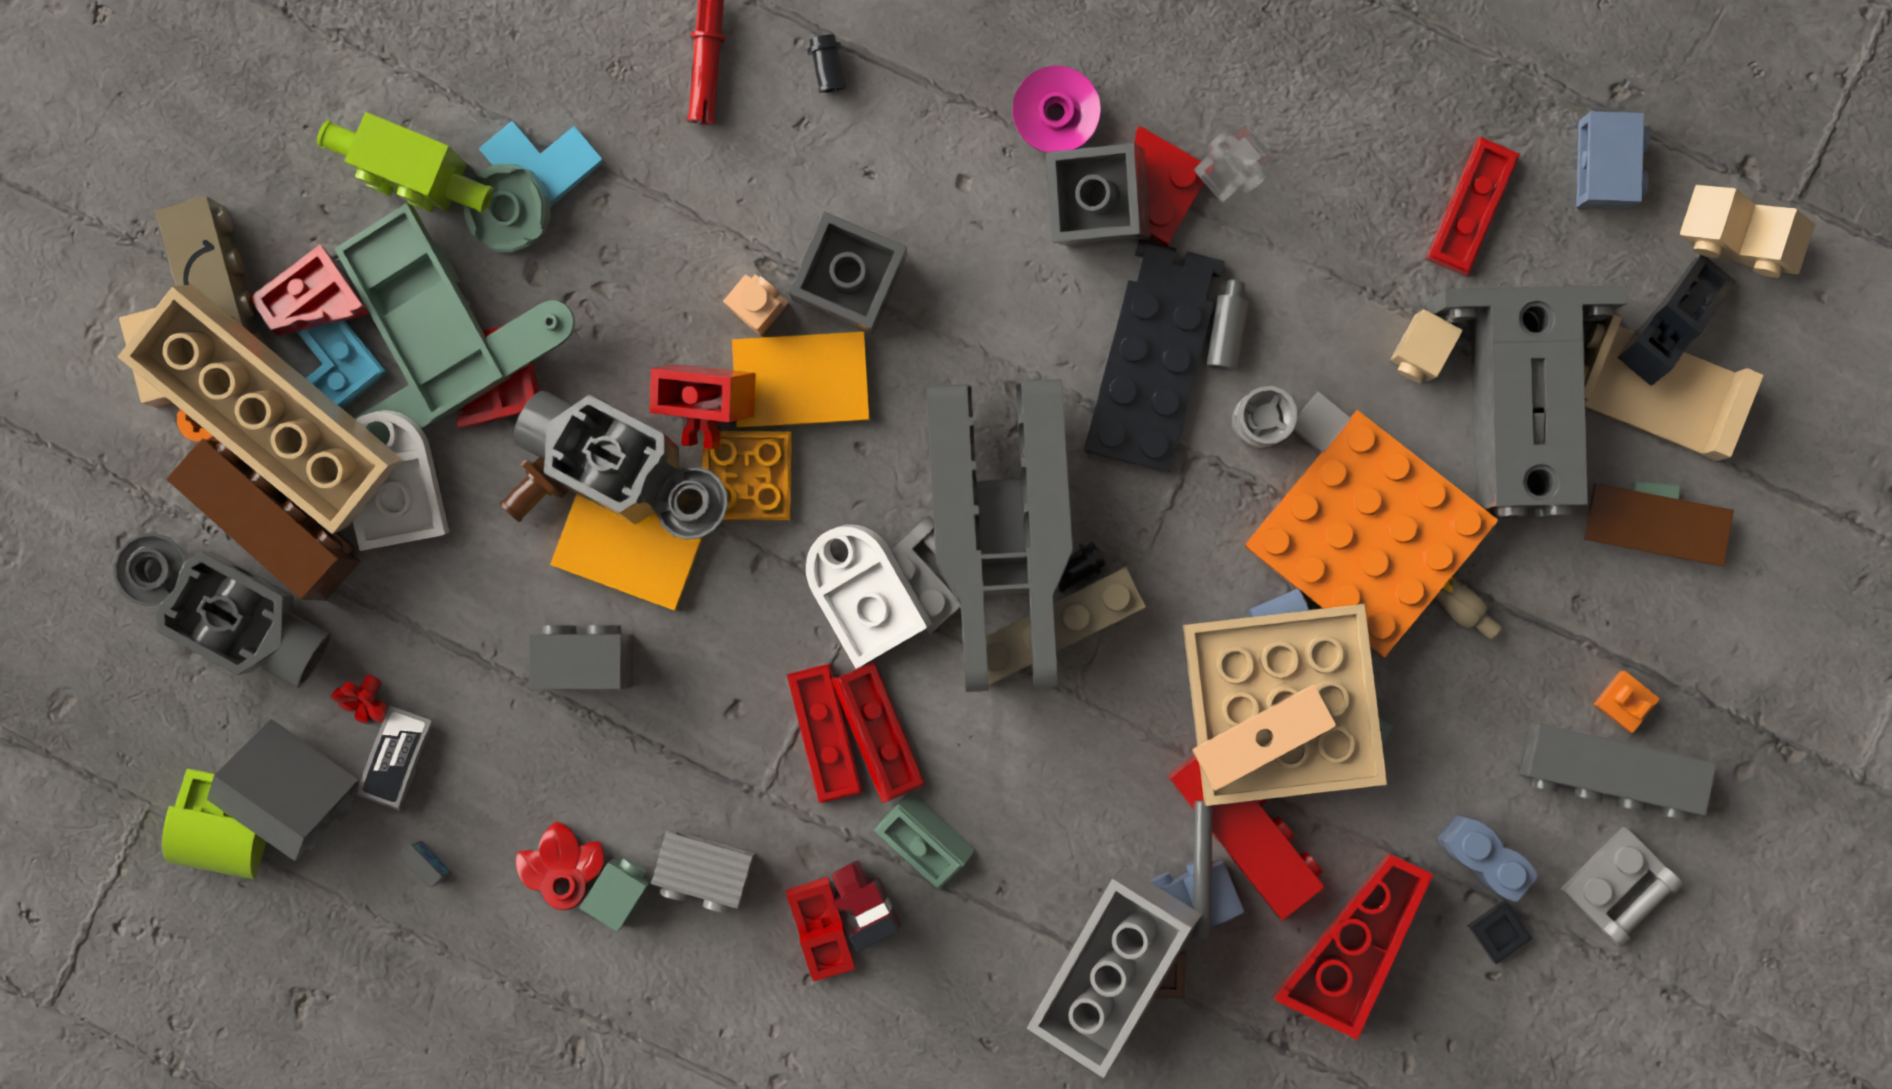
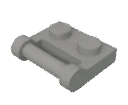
(930, 590)
(1611, 875)

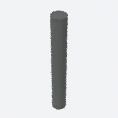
(1202, 868)

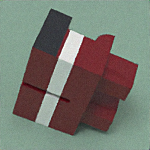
(868, 903)

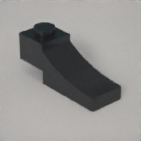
(1677, 320)

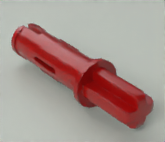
(706, 57)

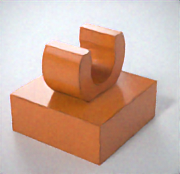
(1626, 701)

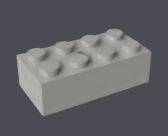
(1089, 1004)

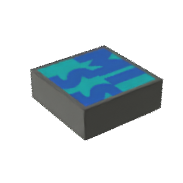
(424, 864)

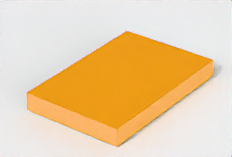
(805, 378)
(624, 555)

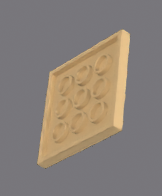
(1262, 660)

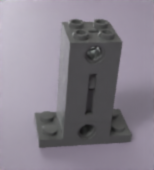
(1528, 391)

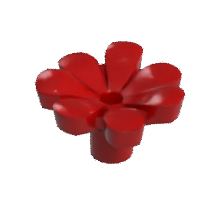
(361, 699)

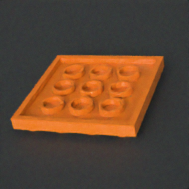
(1371, 531)

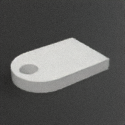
(410, 499)
(865, 595)

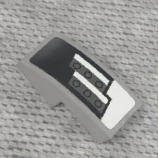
(394, 758)

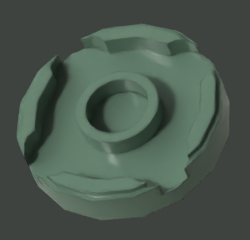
(516, 212)

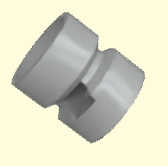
(1264, 417)

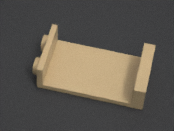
(1689, 406)

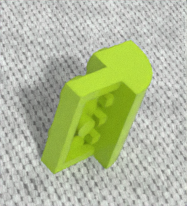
(207, 837)

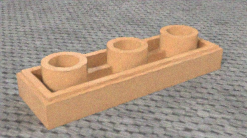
(1289, 726)

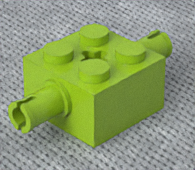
(405, 162)

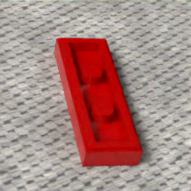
(1472, 206)
(878, 732)
(824, 733)

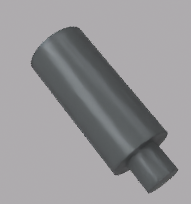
(1228, 328)

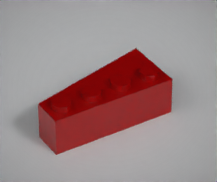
(1353, 955)

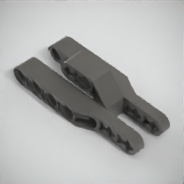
(982, 522)

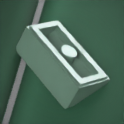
(924, 840)

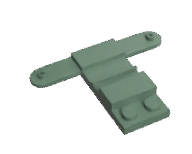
(430, 324)

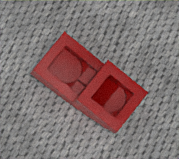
(820, 929)

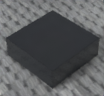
(1499, 932)

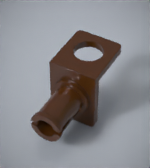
(531, 490)

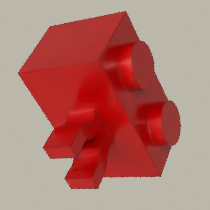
(702, 397)

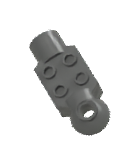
(619, 463)
(220, 610)

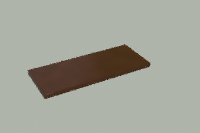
(1658, 524)

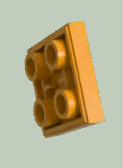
(754, 473)

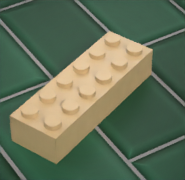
(259, 407)

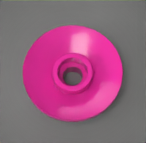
(1060, 88)

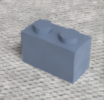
(1611, 160)

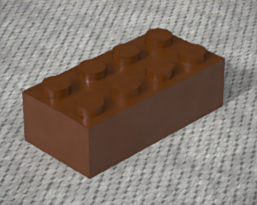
(264, 521)

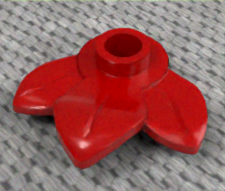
(558, 860)

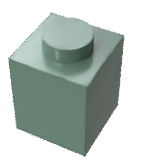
(616, 893)

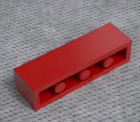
(1256, 845)

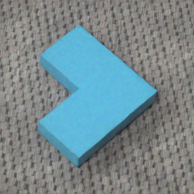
(558, 167)
(347, 362)

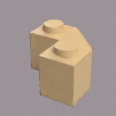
(1734, 228)

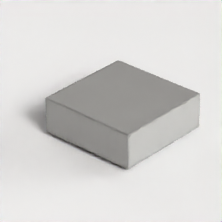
(1320, 422)

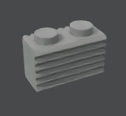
(702, 870)

